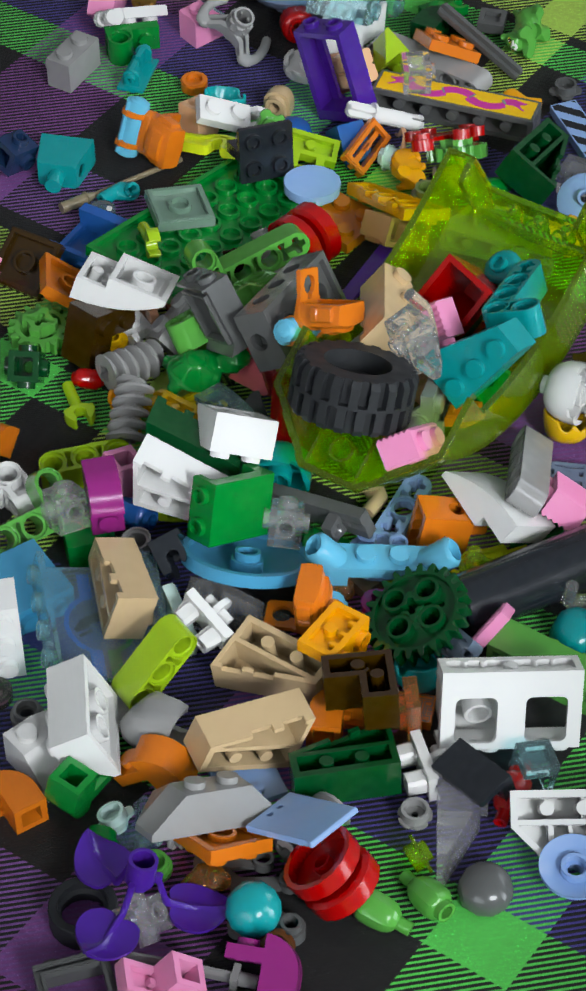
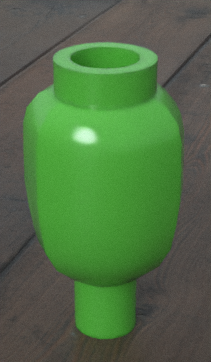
(428, 896)
(383, 914)

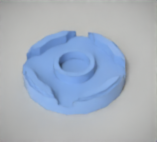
(312, 185)

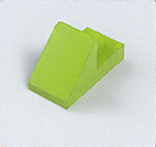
(387, 51)

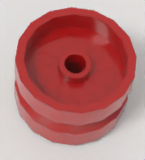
(316, 225)
(333, 875)

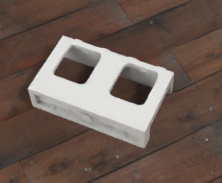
(511, 684)

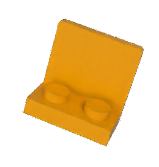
(336, 632)

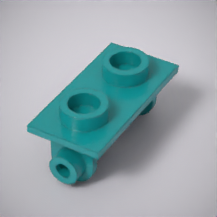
(138, 71)

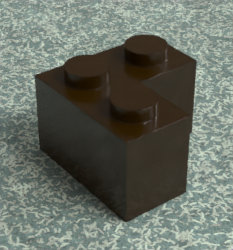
(91, 331)
(363, 682)

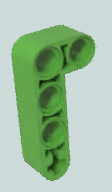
(251, 253)
(184, 328)
(14, 528)

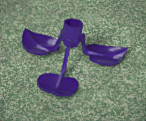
(111, 937)

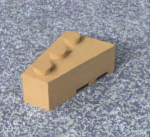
(382, 299)
(121, 588)
(265, 662)
(250, 733)

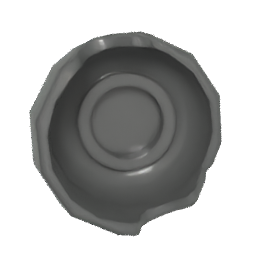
(485, 889)

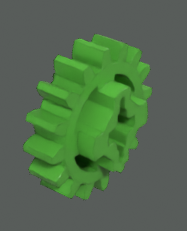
(476, 149)
(38, 327)

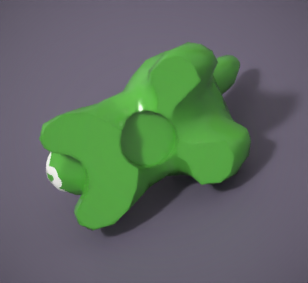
(526, 31)

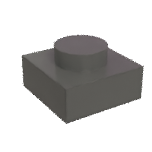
(492, 20)

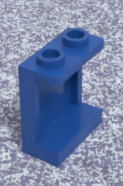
(93, 224)

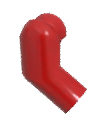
(87, 379)

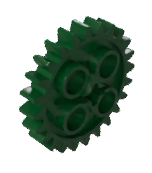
(418, 613)

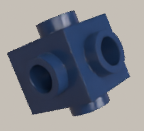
(17, 152)

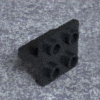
(263, 151)

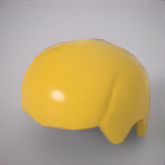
(564, 432)

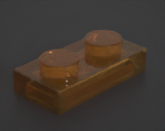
(410, 706)

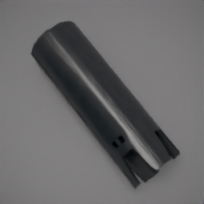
(526, 578)

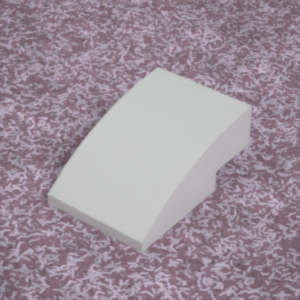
(123, 284)
(484, 503)

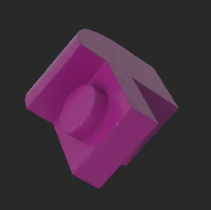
(103, 494)
(278, 960)

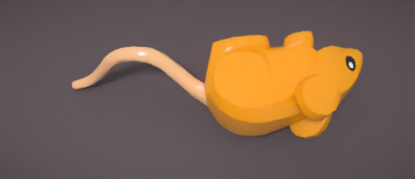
(406, 165)

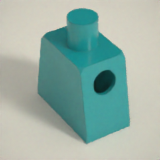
(64, 161)

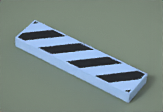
(572, 121)

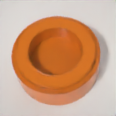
(193, 83)

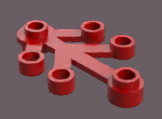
(424, 138)

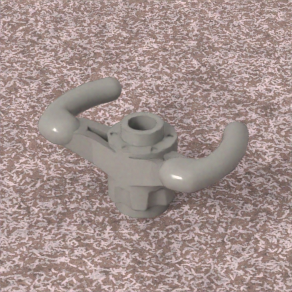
(236, 29)

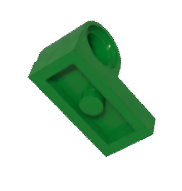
(125, 38)

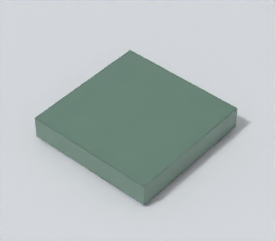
(179, 207)

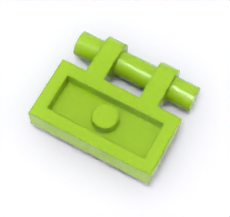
(314, 149)

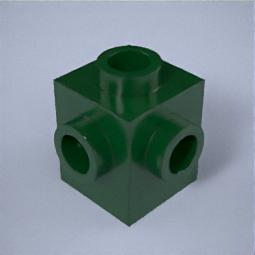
(15, 366)

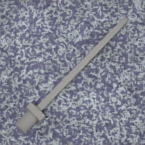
(234, 978)

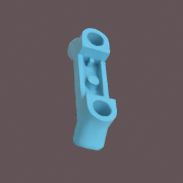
(377, 560)

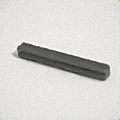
(480, 41)

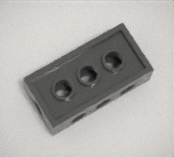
(278, 301)

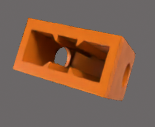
(440, 517)

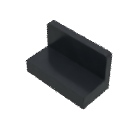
(473, 773)

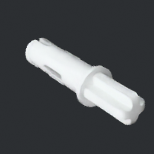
(384, 115)

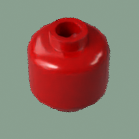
(291, 19)

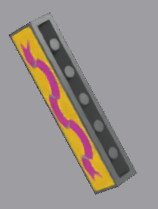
(457, 104)

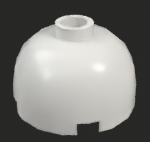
(565, 391)

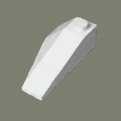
(27, 747)

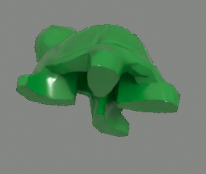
(201, 369)

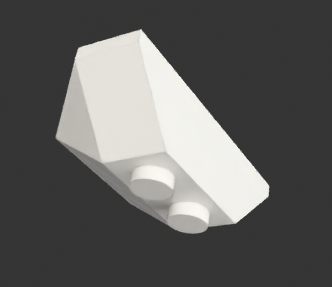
(546, 814)

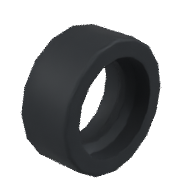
(68, 893)

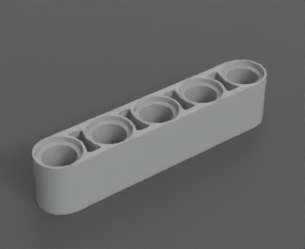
(450, 68)
(529, 471)

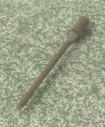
(79, 200)

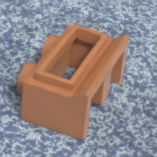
(382, 228)

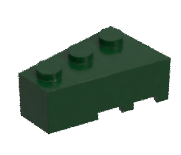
(535, 162)
(182, 433)
(349, 768)

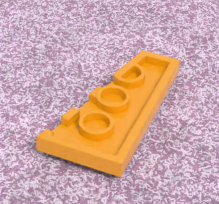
(385, 199)

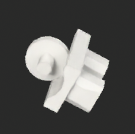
(211, 617)
(416, 753)

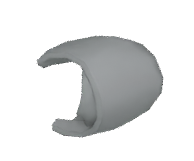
(154, 715)

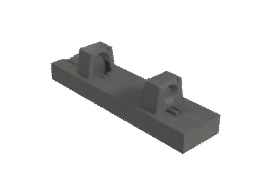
(333, 515)

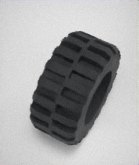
(352, 388)

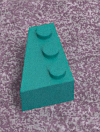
(480, 359)

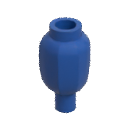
(138, 516)

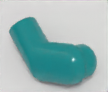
(120, 191)

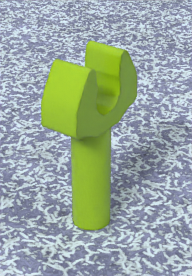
(151, 237)
(76, 407)

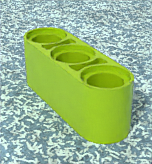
(68, 460)
(154, 660)

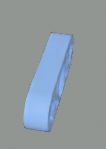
(403, 499)

